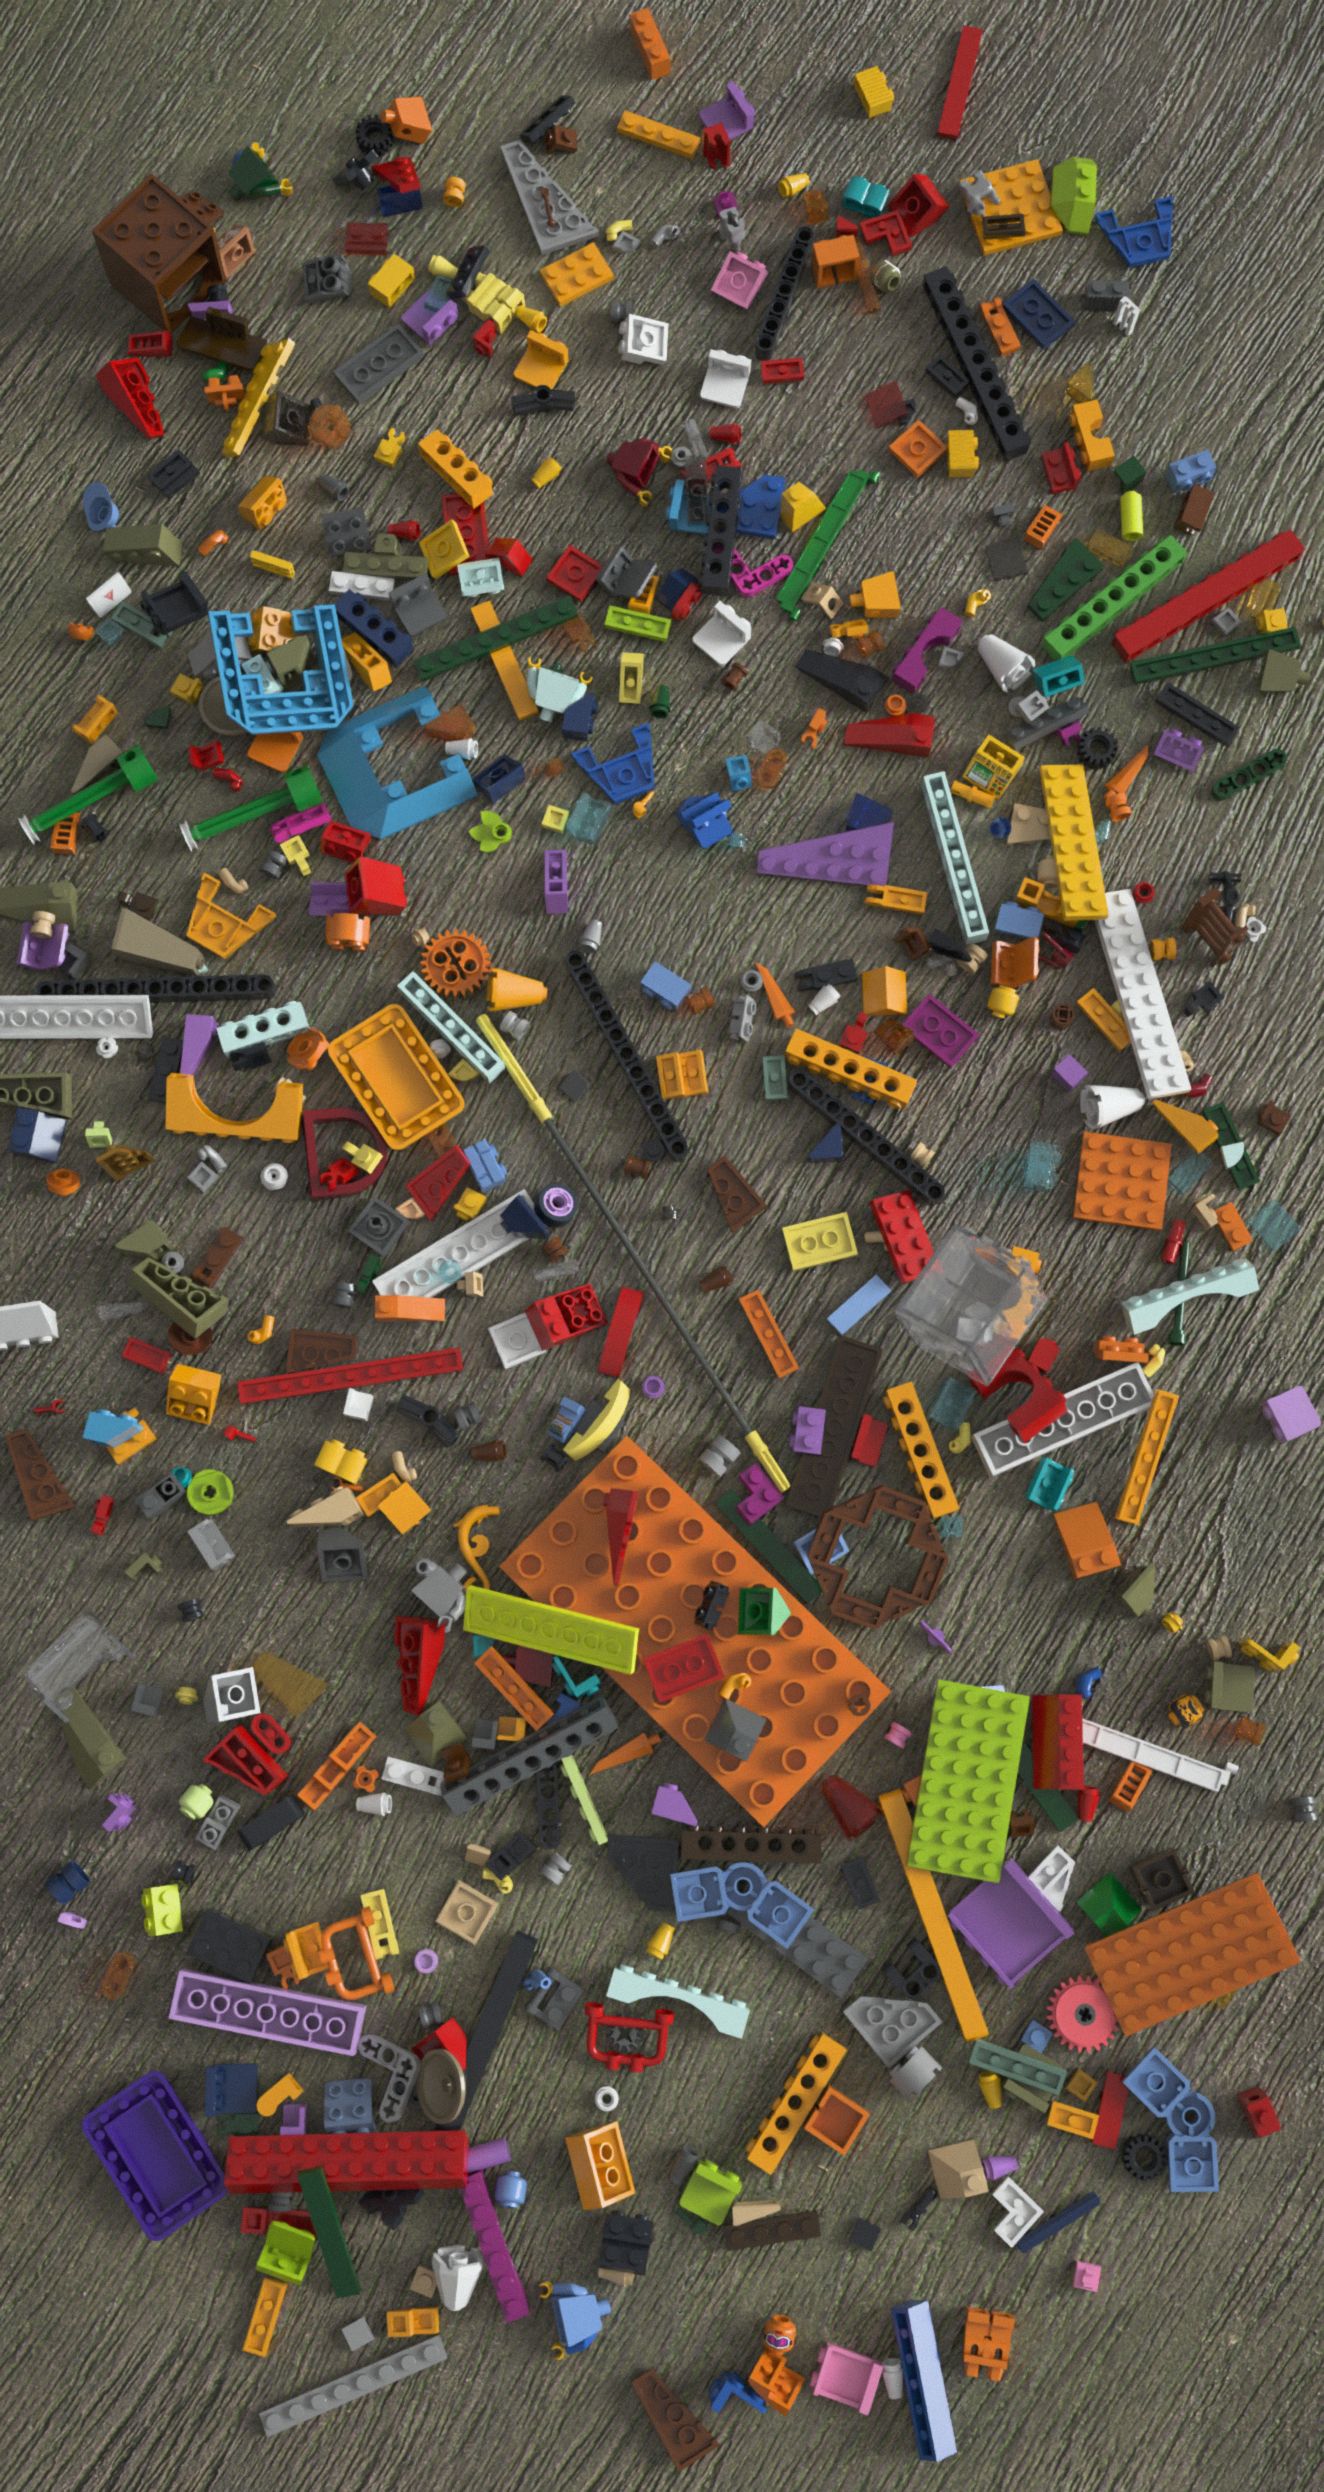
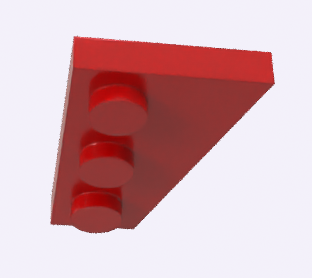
(438, 1180)

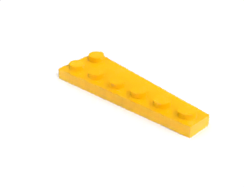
(264, 376)

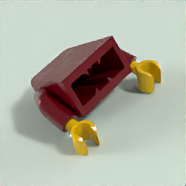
(635, 464)

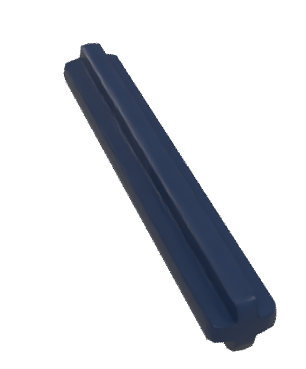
(1058, 2222)

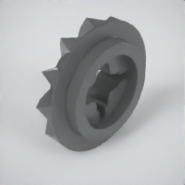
(623, 2044)

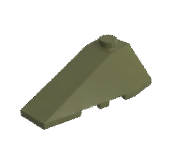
(50, 897)
(90, 1743)

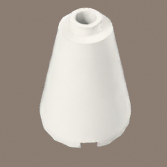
(1005, 662)
(1109, 1104)

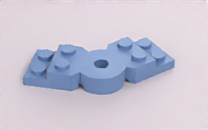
(713, 1892)
(1189, 2147)

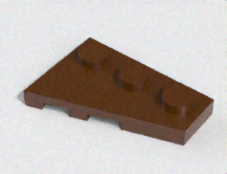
(735, 1194)

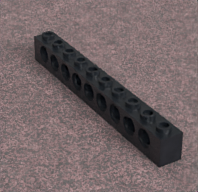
(1009, 446)

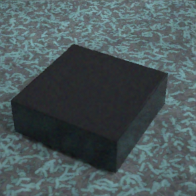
(865, 2234)

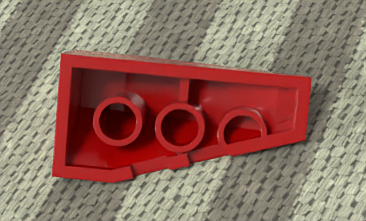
(620, 1515)
(420, 1651)

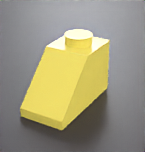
(631, 677)

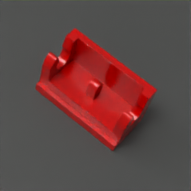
(716, 145)

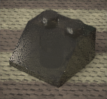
(285, 420)

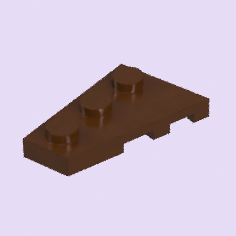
(317, 1348)

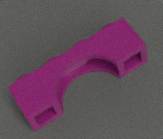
(941, 631)

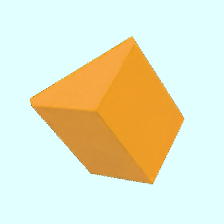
(884, 992)

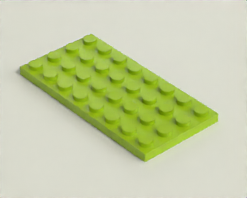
(968, 1781)

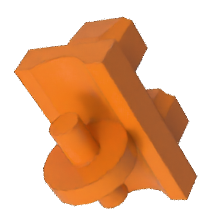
(224, 394)

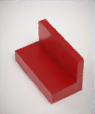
(869, 1441)

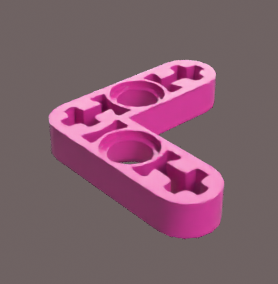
(747, 576)

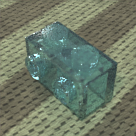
(1041, 1166)

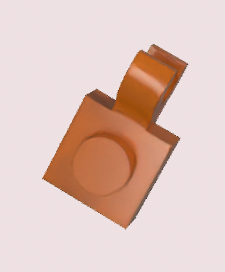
(817, 724)

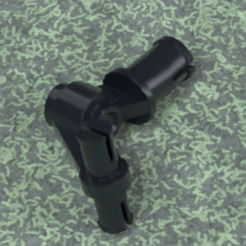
(1229, 894)

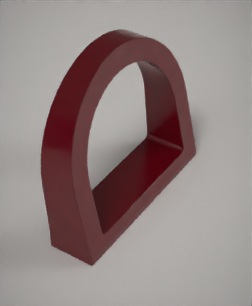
(323, 1116)

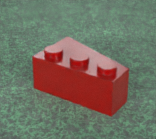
(247, 1761)

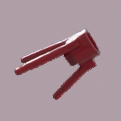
(1061, 956)

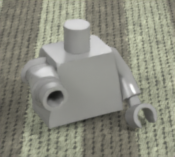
(442, 1590)

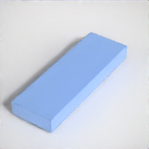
(858, 1305)

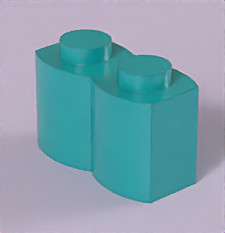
(865, 197)

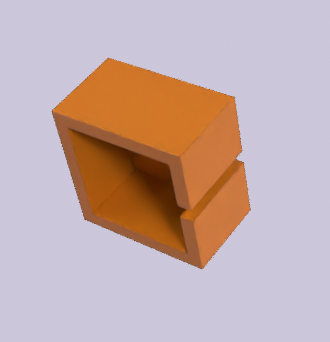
(838, 252)
(836, 2119)

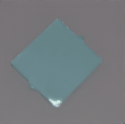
(1275, 1225)

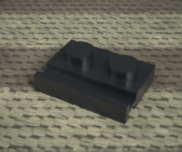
(173, 474)

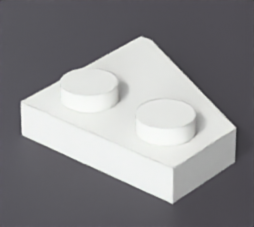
(1053, 1876)

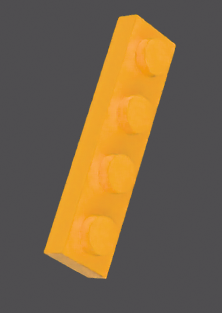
(658, 134)

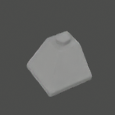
(231, 1695)

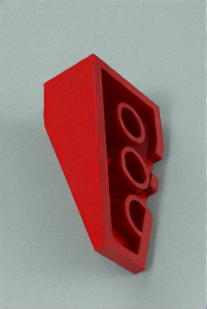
(128, 388)
(897, 734)

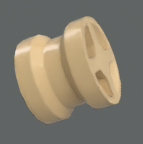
(922, 1155)
(1219, 1648)

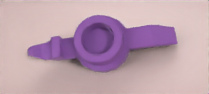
(935, 1637)

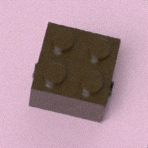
(1161, 1879)

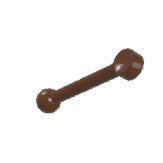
(544, 193)

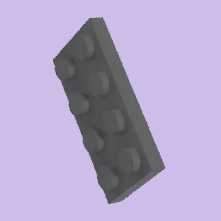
(378, 364)

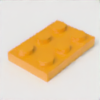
(576, 274)

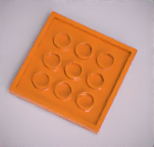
(1122, 1181)

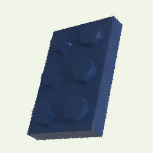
(1038, 314)

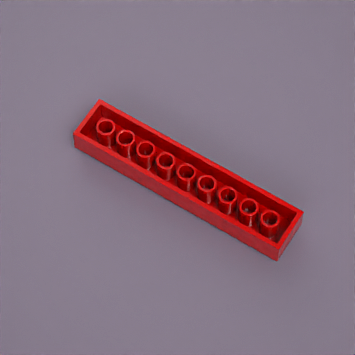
(348, 2161)

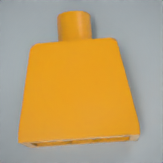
(878, 597)

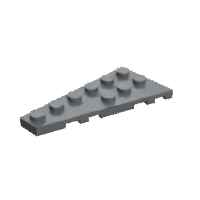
(529, 178)

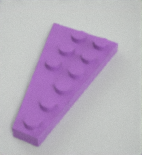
(842, 857)

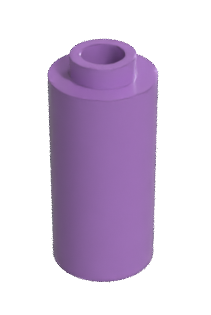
(488, 2155)

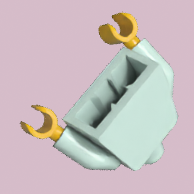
(553, 689)

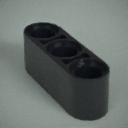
(270, 1823)

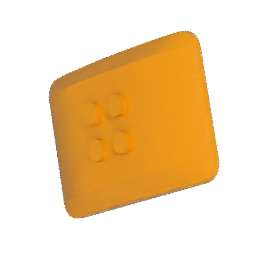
(396, 1077)

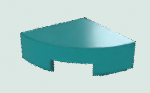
(481, 1645)

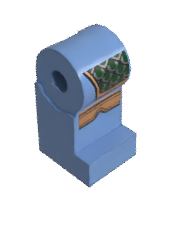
(566, 1420)

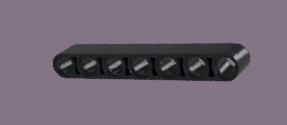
(784, 285)

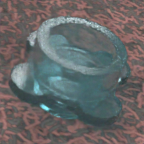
(736, 840)
(956, 1521)

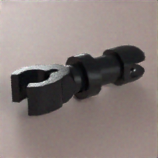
(929, 2195)

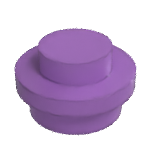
(653, 1387)

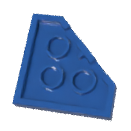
(760, 507)

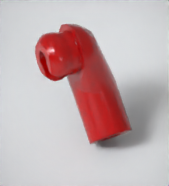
(231, 776)

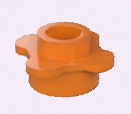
(371, 1775)

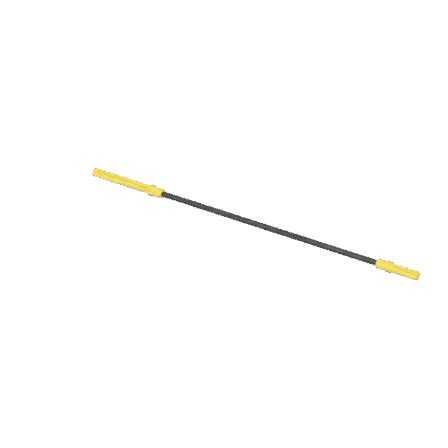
(538, 1105)

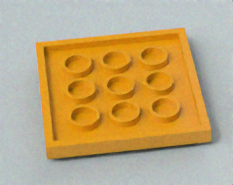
(1021, 192)

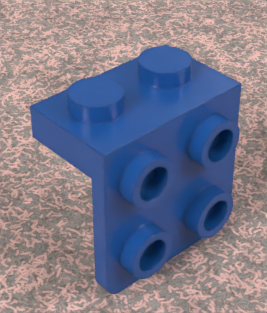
(733, 2382)

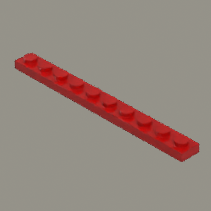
(350, 1376)

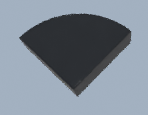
(910, 404)

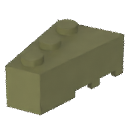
(143, 545)

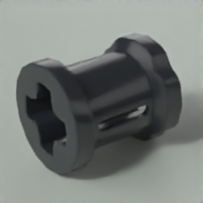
(94, 828)
(554, 1458)

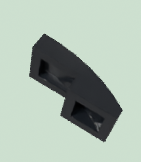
(510, 1856)

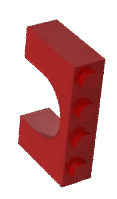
(1042, 1407)

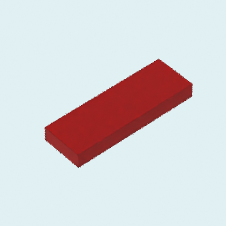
(1110, 2111)

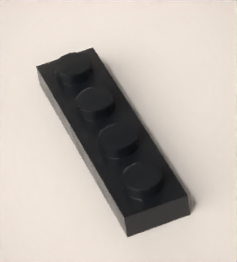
(1197, 714)

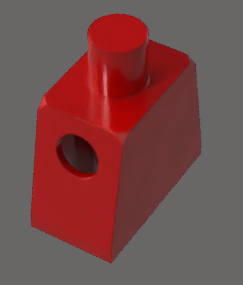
(1258, 2112)

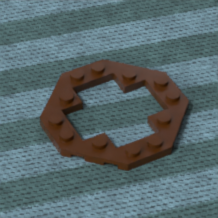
(859, 1512)

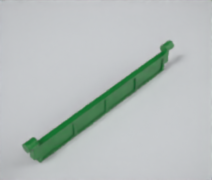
(822, 540)

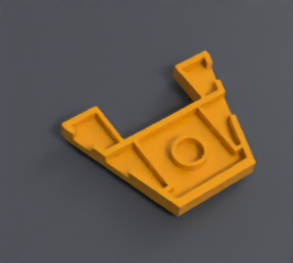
(219, 929)

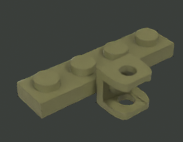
(386, 561)

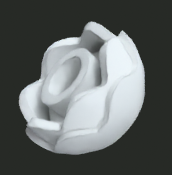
(277, 1182)

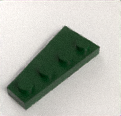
(1069, 576)

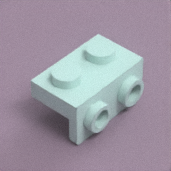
(480, 577)
(258, 666)

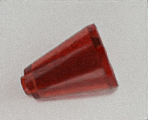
(850, 1807)

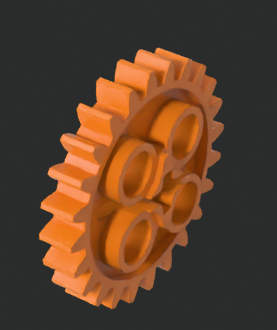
(438, 973)

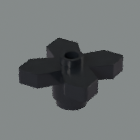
(357, 171)
(391, 2203)

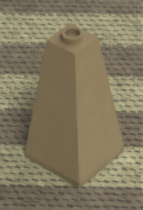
(148, 945)

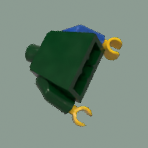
(254, 176)

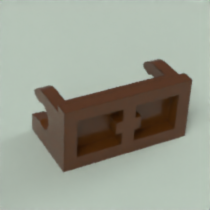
(1194, 510)

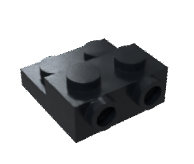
(625, 2243)

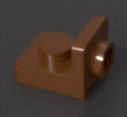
(1272, 1118)
(456, 1761)

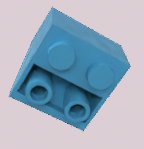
(109, 1430)

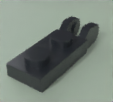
(832, 973)

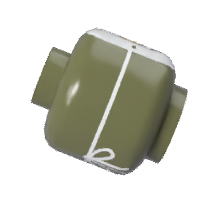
(885, 276)

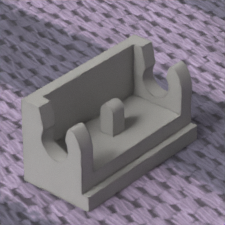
(211, 1544)

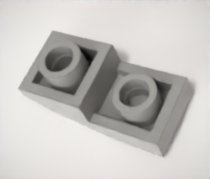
(218, 1822)

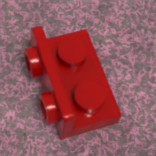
(1061, 469)
(344, 842)

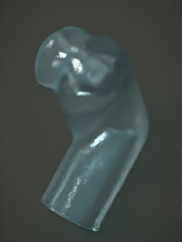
(1104, 831)

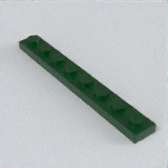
(495, 638)
(1214, 655)

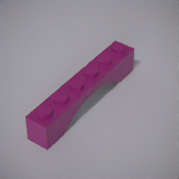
(494, 2248)

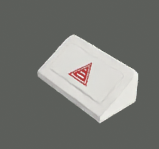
(108, 595)

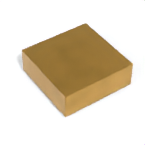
(1081, 2084)

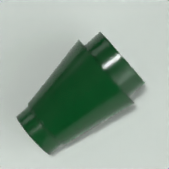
(660, 703)

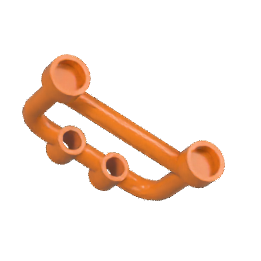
(327, 1955)

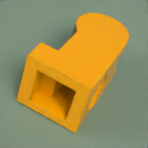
(271, 2100)

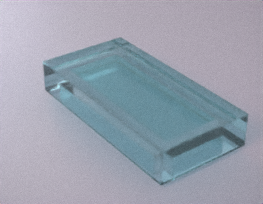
(437, 295)
(1190, 1172)

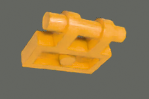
(135, 1443)

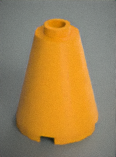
(513, 991)

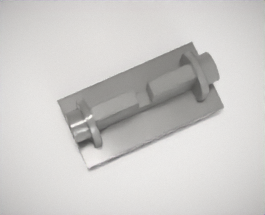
(744, 1009)

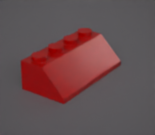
(1057, 1742)

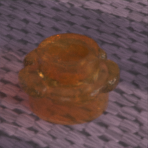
(554, 767)

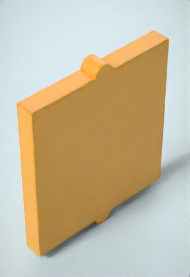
(404, 1507)

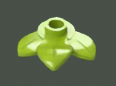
(487, 832)

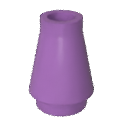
(998, 2166)

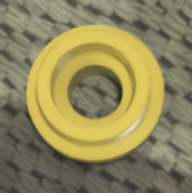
(186, 1695)

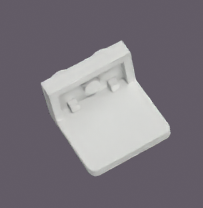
(726, 378)
(723, 634)

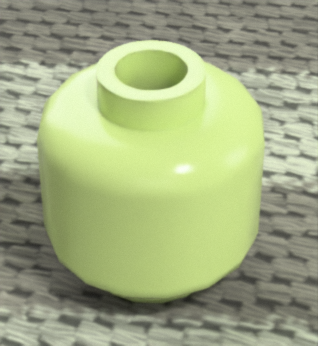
(196, 1801)

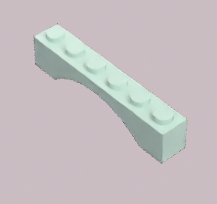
(1148, 1309)
(631, 1986)

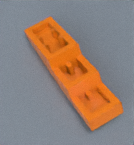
(336, 1766)

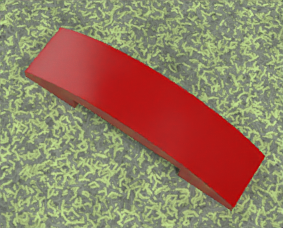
(620, 1332)
(257, 2219)

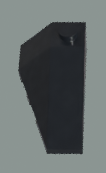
(848, 679)

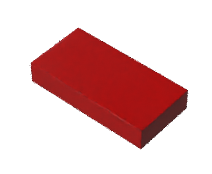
(146, 1355)

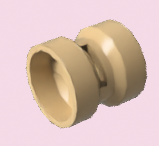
(42, 925)
(978, 956)

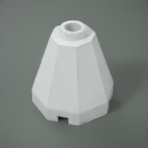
(457, 2274)

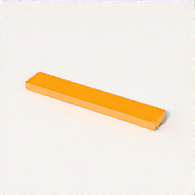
(506, 665)
(1146, 1456)

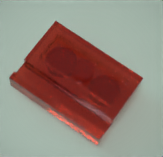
(366, 238)

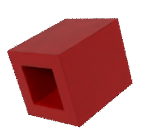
(1044, 1354)

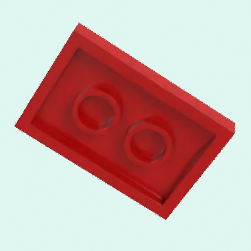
(683, 1668)

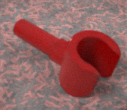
(50, 1408)
(231, 1432)

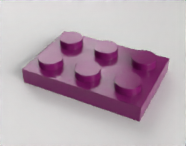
(940, 1031)

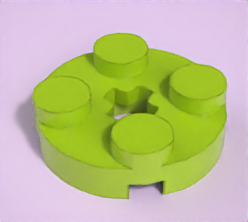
(222, 1497)

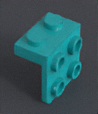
(587, 1687)

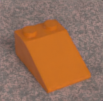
(1086, 1540)

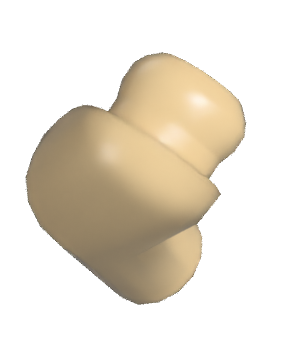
(230, 882)
(400, 1468)

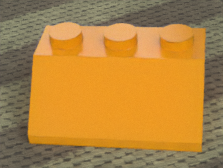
(600, 2166)

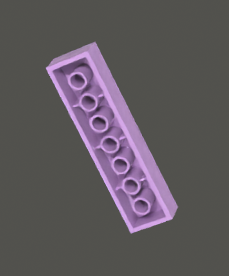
(267, 2012)

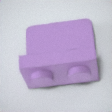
(1291, 1414)

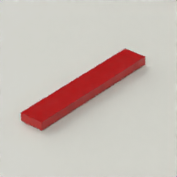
(960, 82)

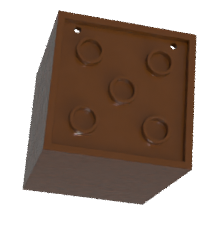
(154, 248)

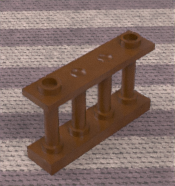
(1214, 927)

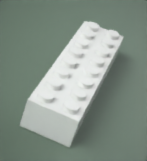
(1088, 1410)

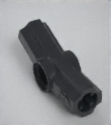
(531, 401)
(439, 1428)

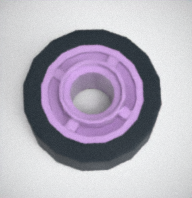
(563, 1197)

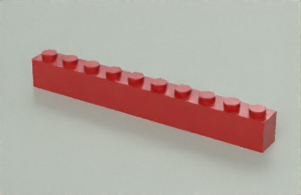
(1207, 596)

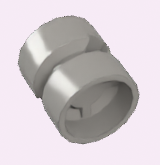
(719, 1455)

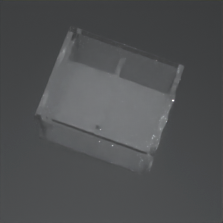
(971, 1303)

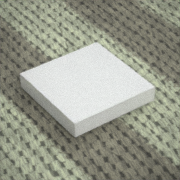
(515, 1341)

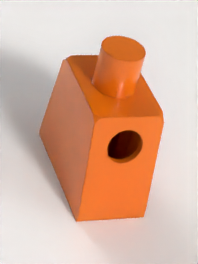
(408, 119)

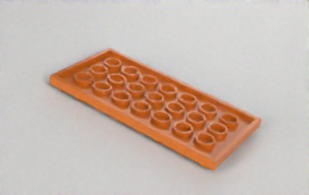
(1192, 1954)

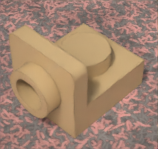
(1205, 1215)

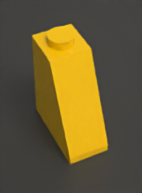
(799, 506)

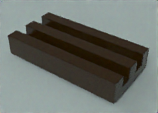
(1003, 230)

